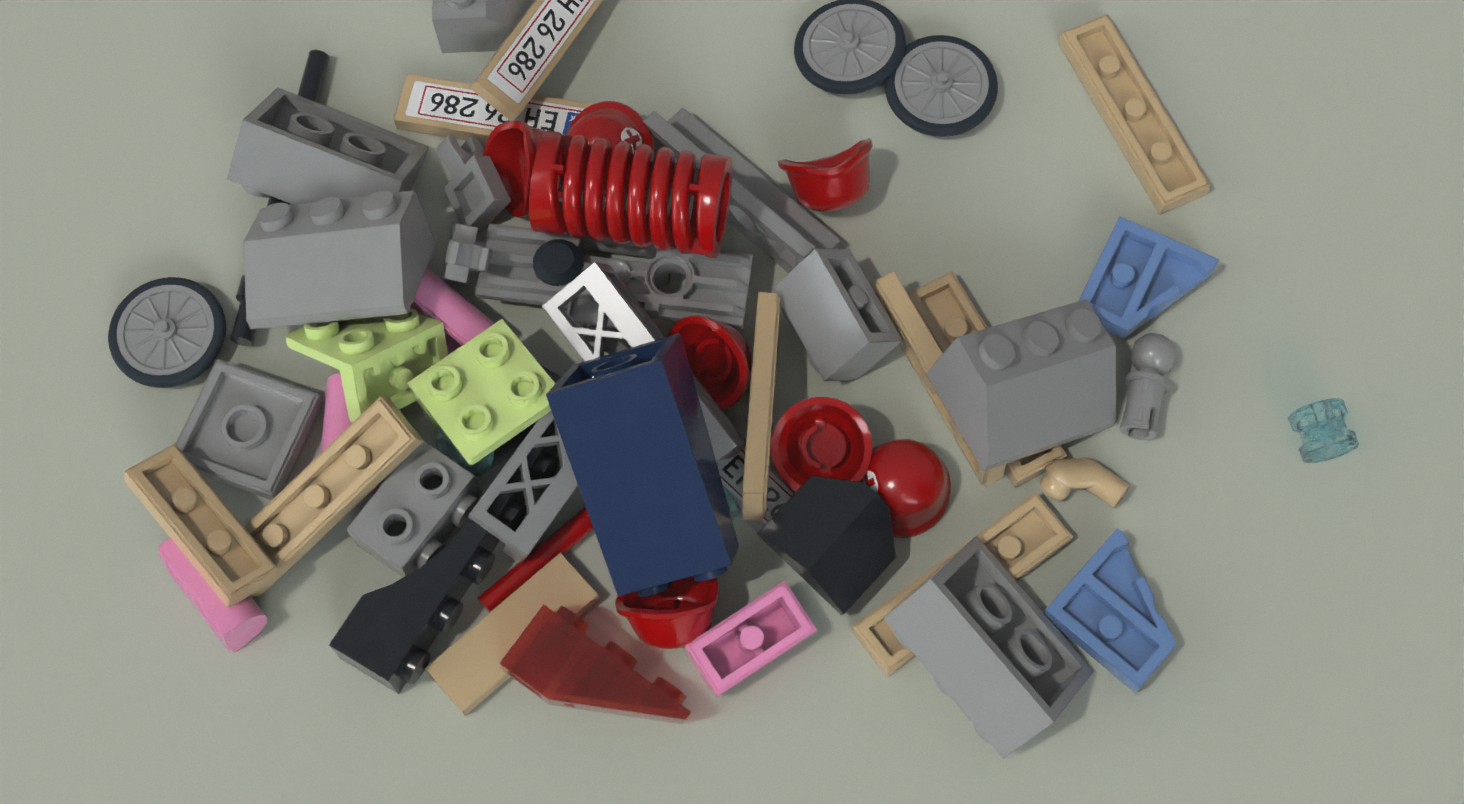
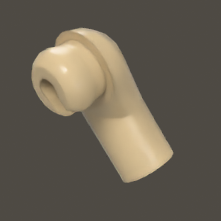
(1082, 474)

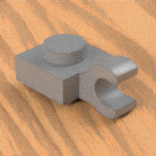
(475, 184)
(464, 253)

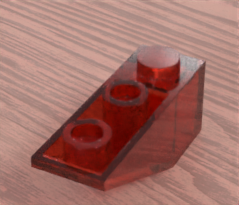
(575, 672)

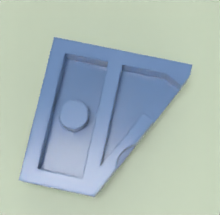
(1142, 276)
(1114, 615)

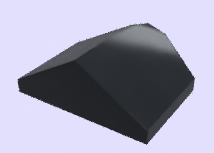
(833, 537)

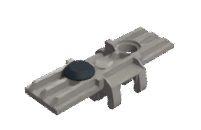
(538, 265)

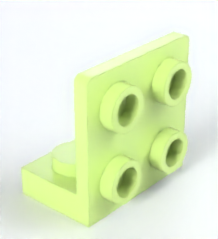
(374, 354)
(484, 392)

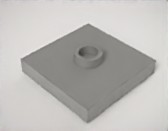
(248, 429)

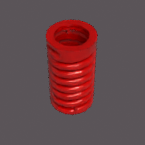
(621, 173)

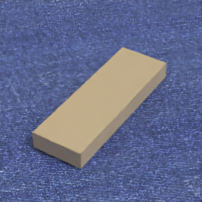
(201, 525)
(471, 665)

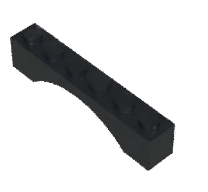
(398, 623)

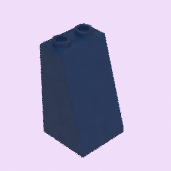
(645, 466)

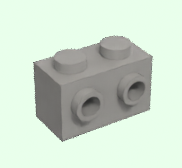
(836, 314)
(415, 510)

